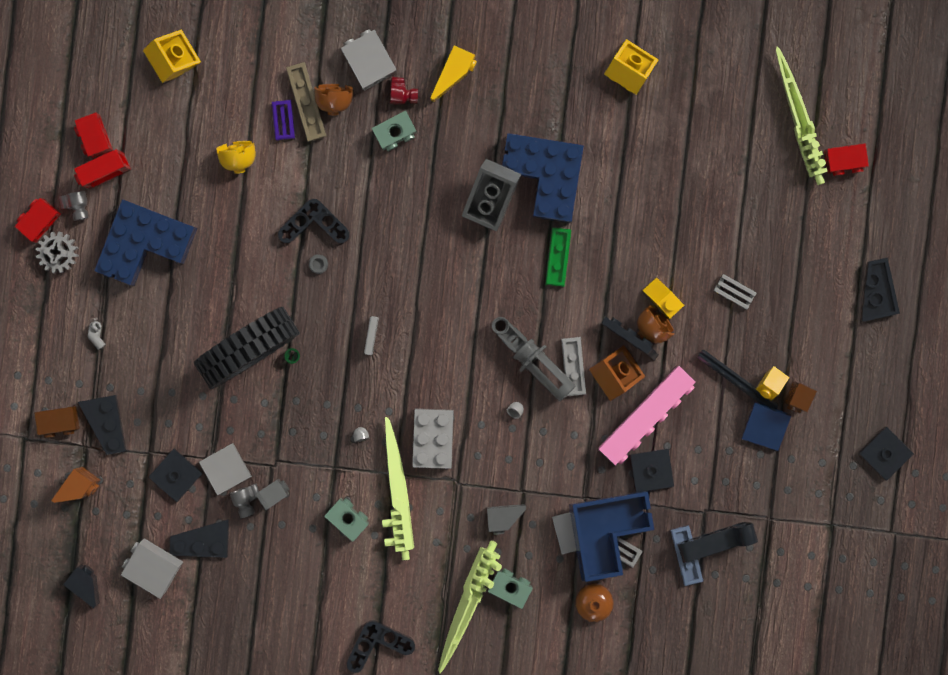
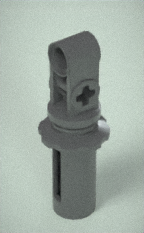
(527, 353)

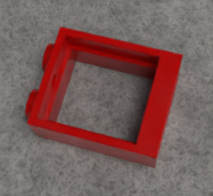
(102, 169)

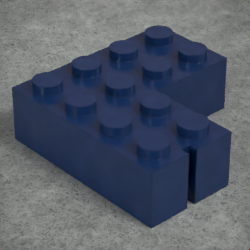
(554, 165)
(136, 233)
(596, 531)

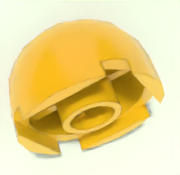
(237, 156)

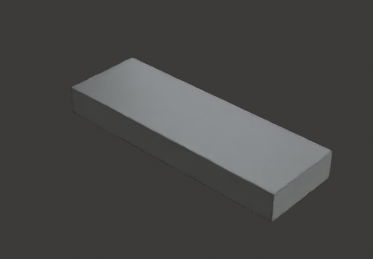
(574, 364)

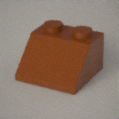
(617, 373)
(77, 486)

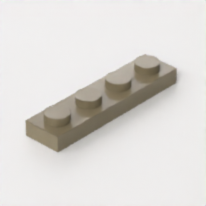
(306, 102)

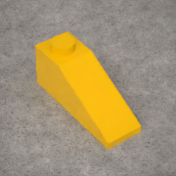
(455, 70)

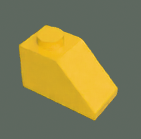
(663, 298)

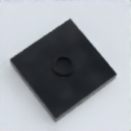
(886, 453)
(652, 470)
(175, 475)

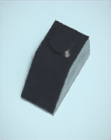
(84, 585)

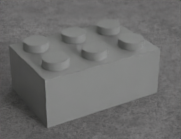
(433, 438)

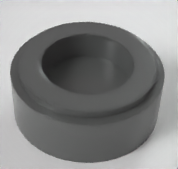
(318, 264)

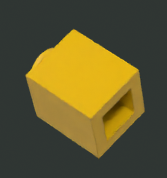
(772, 383)

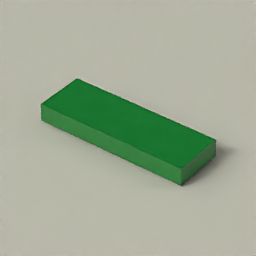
(558, 257)

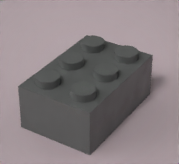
(491, 194)

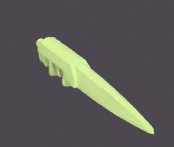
(803, 128)
(400, 516)
(471, 596)

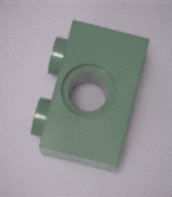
(400, 121)
(353, 529)
(516, 597)

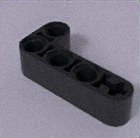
(720, 540)

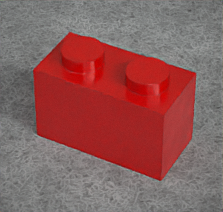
(92, 135)
(846, 158)
(37, 219)

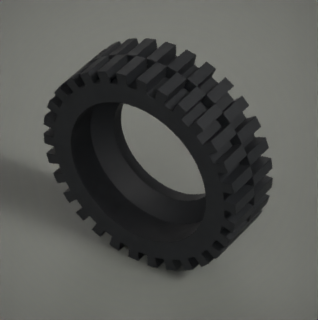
(246, 347)

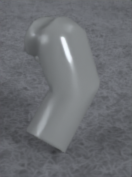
(94, 335)

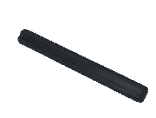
(735, 379)

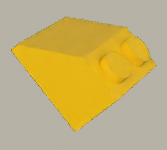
(171, 55)
(631, 67)

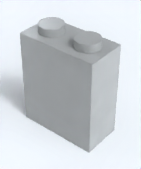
(368, 59)
(151, 568)

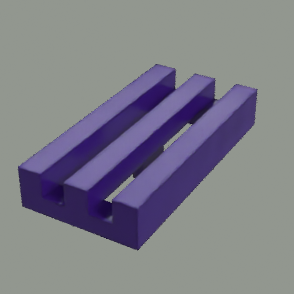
(275, 118)

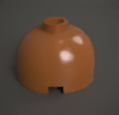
(333, 98)
(653, 326)
(594, 602)

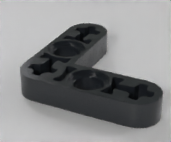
(318, 217)
(378, 637)

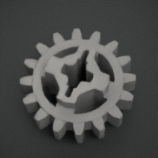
(58, 244)

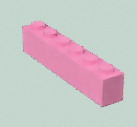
(646, 415)

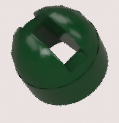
(295, 357)

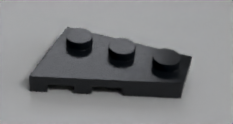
(879, 291)
(630, 335)
(106, 422)
(203, 541)

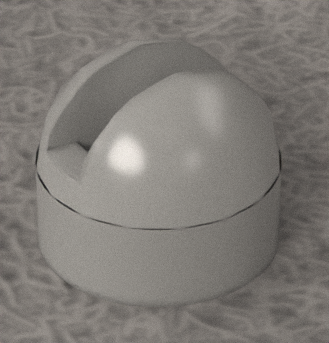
(515, 410)
(360, 434)

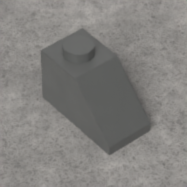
(273, 493)
(503, 517)

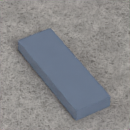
(689, 570)

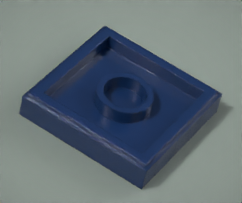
(766, 426)

